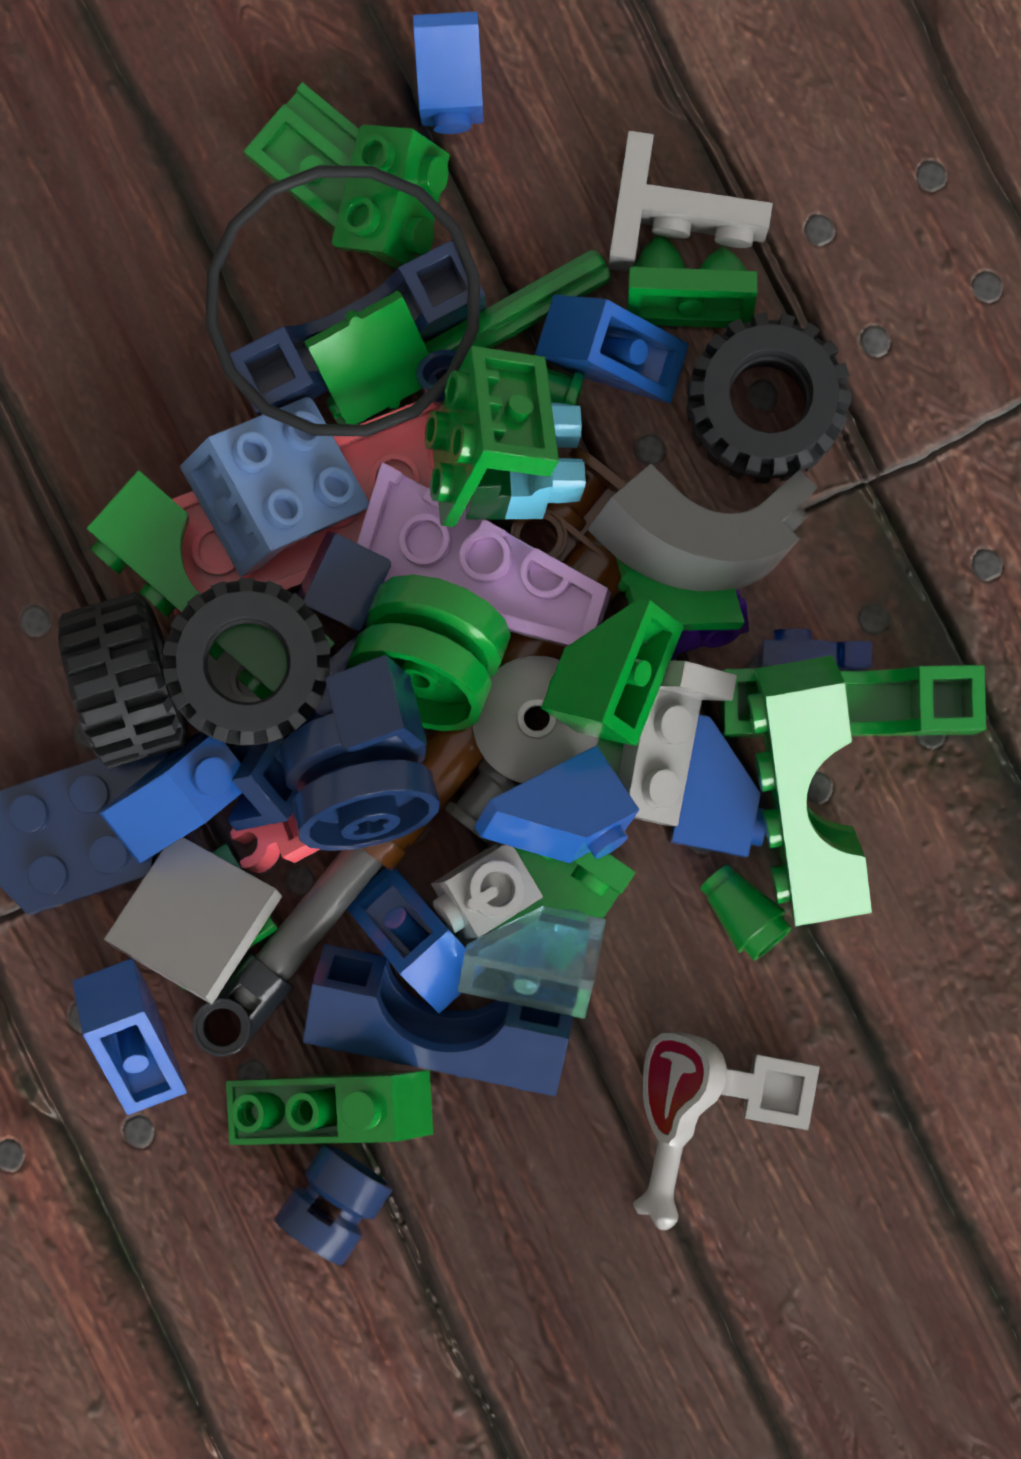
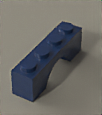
(432, 289)
(367, 1012)

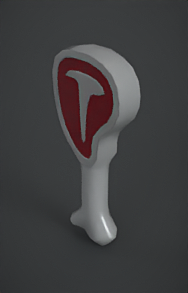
(679, 1083)

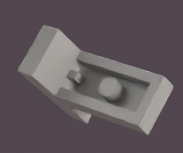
(677, 211)
(660, 762)

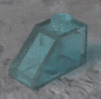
(537, 961)

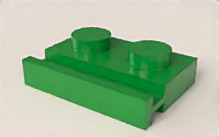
(301, 137)

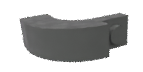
(693, 547)

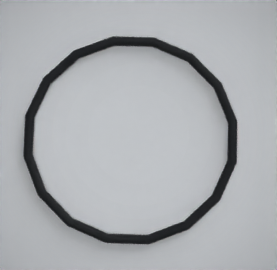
(251, 209)

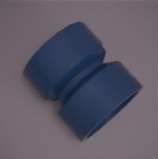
(346, 1185)

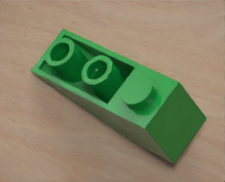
(330, 1108)

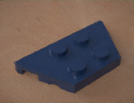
(58, 843)

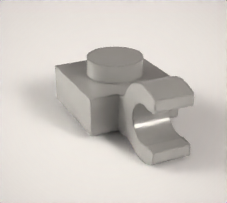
(775, 1090)

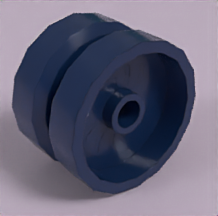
(355, 796)

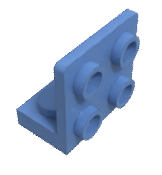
(272, 485)

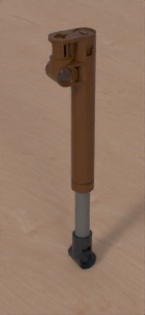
(264, 977)

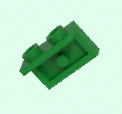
(381, 218)

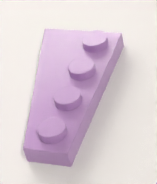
(521, 582)

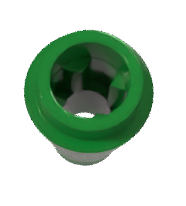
(745, 912)

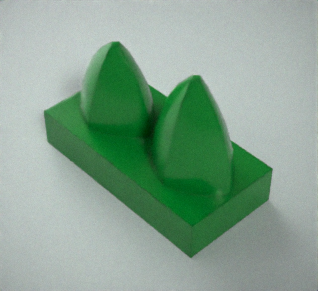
(703, 297)

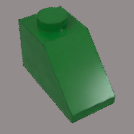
(614, 673)

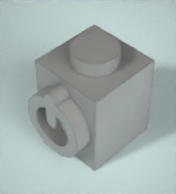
(484, 891)

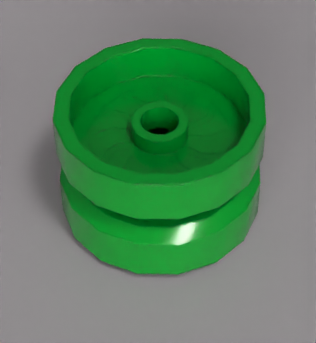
(442, 640)

